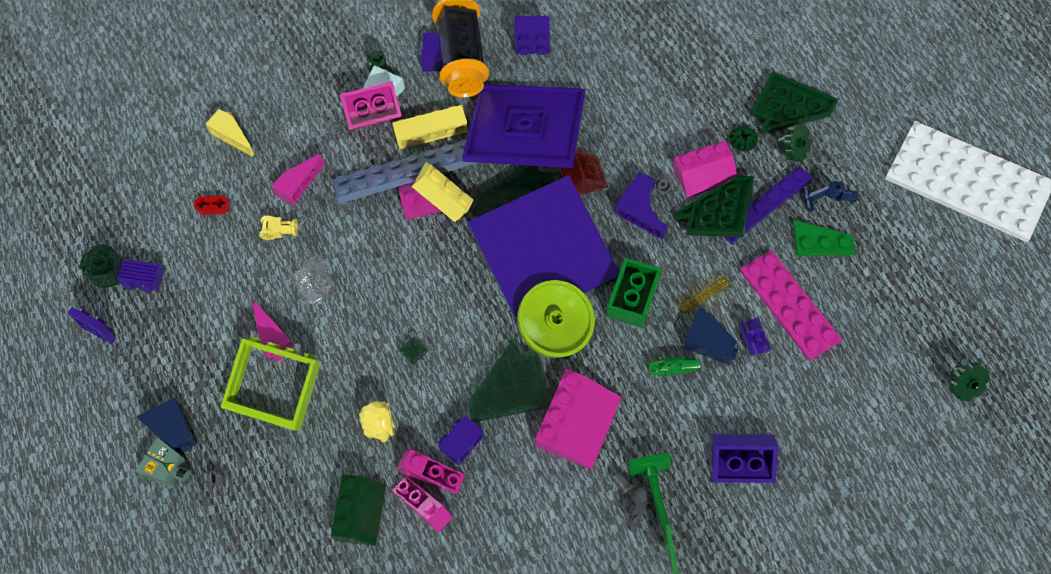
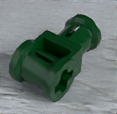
(376, 59)

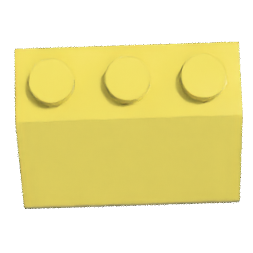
(442, 192)

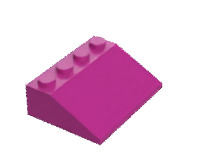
(577, 419)

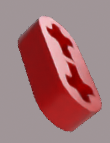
(211, 205)

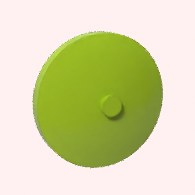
(556, 319)

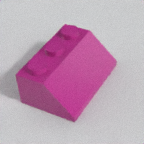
(371, 106)
(704, 168)

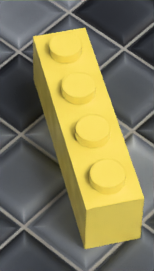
(430, 126)

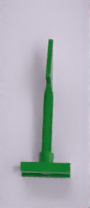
(650, 466)

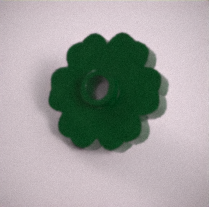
(795, 143)
(968, 380)

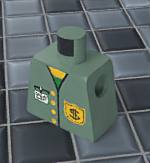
(162, 464)

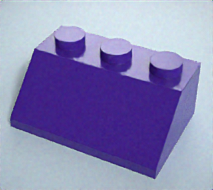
(744, 458)

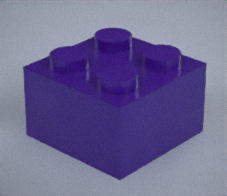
(532, 34)

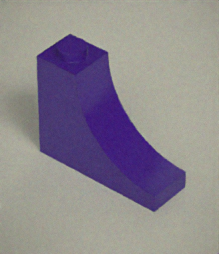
(636, 206)

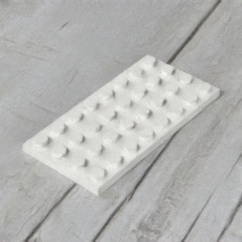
(971, 181)

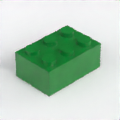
(634, 292)

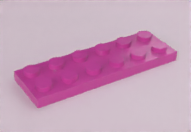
(790, 305)

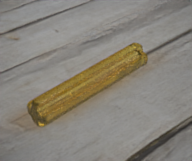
(704, 295)

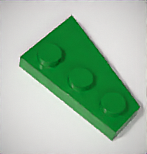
(820, 241)

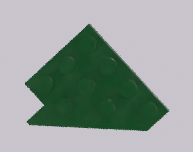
(720, 211)

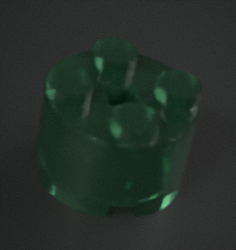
(101, 266)

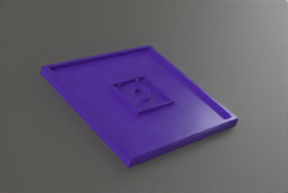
(525, 126)
(543, 240)

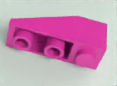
(429, 471)
(422, 504)

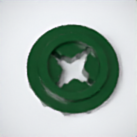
(739, 143)

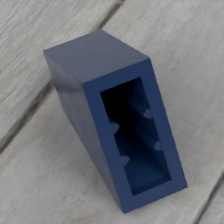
(710, 339)
(170, 425)

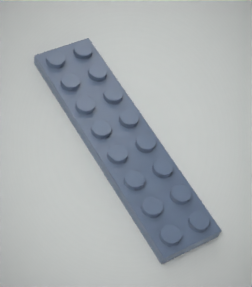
(398, 172)

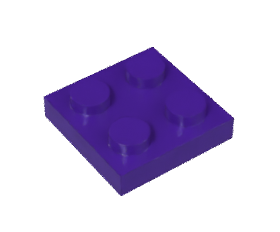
(93, 325)

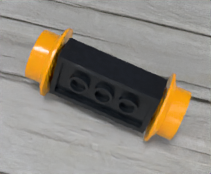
(460, 47)

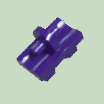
(754, 337)

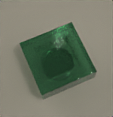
(413, 350)

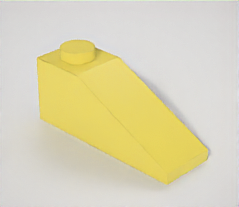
(225, 128)

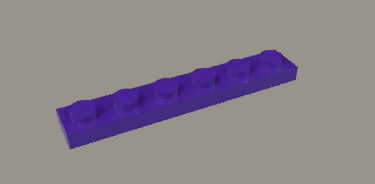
(774, 198)

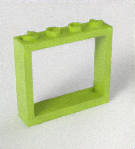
(237, 374)

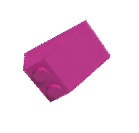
(414, 203)

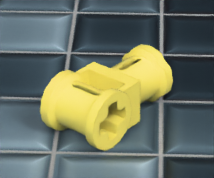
(274, 227)

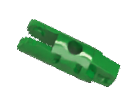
(673, 366)

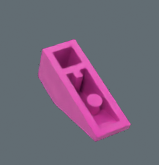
(296, 180)
(270, 332)

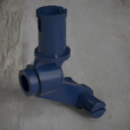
(833, 190)

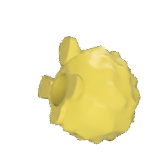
(377, 420)

